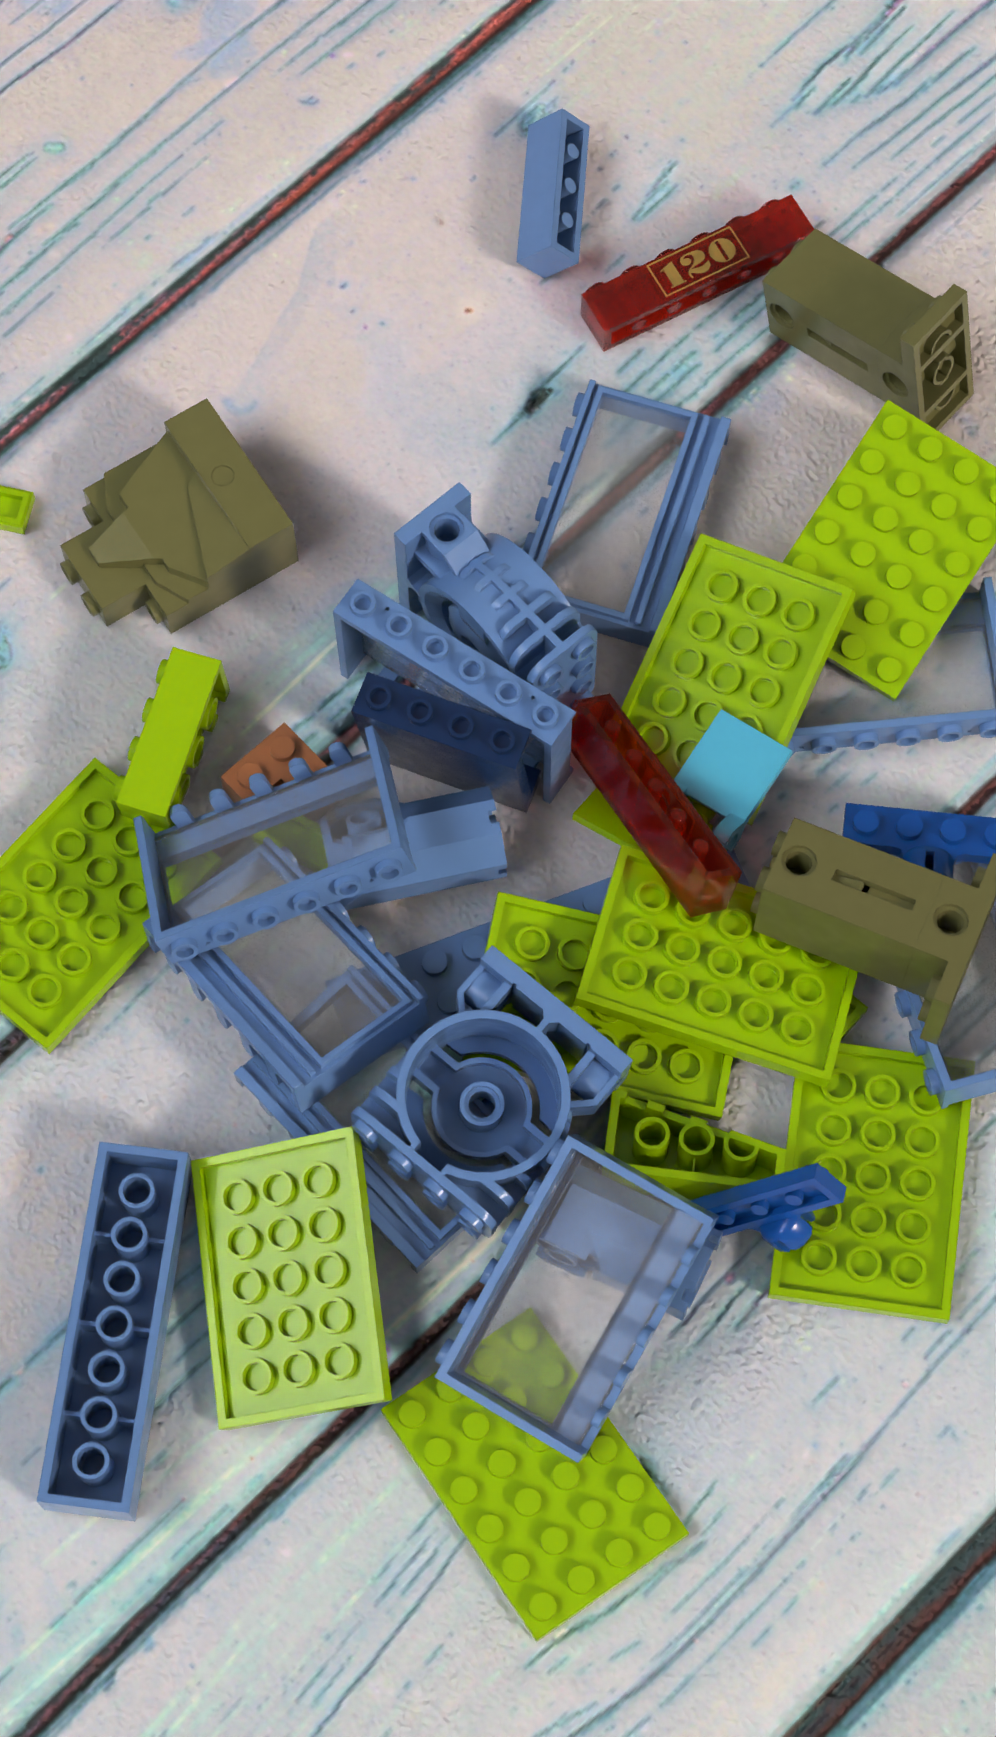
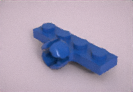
(922, 836)
(776, 1205)

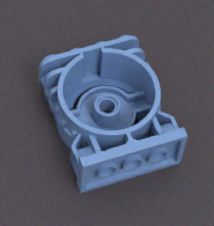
(494, 598)
(394, 1112)

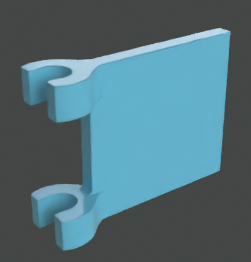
(732, 773)

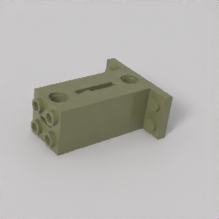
(873, 327)
(875, 914)

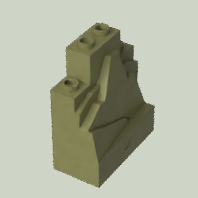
(179, 527)

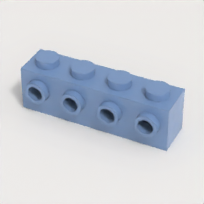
(553, 194)

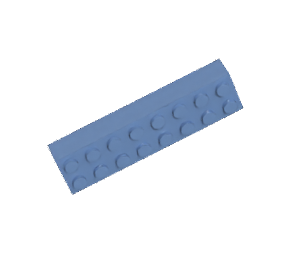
(116, 1332)

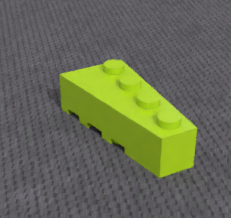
(171, 736)
(684, 1150)

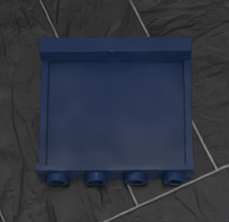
(447, 741)

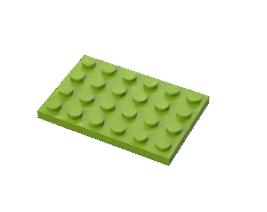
(908, 537)
(735, 640)
(70, 908)
(553, 948)
(712, 977)
(903, 1177)
(290, 1280)
(537, 1520)

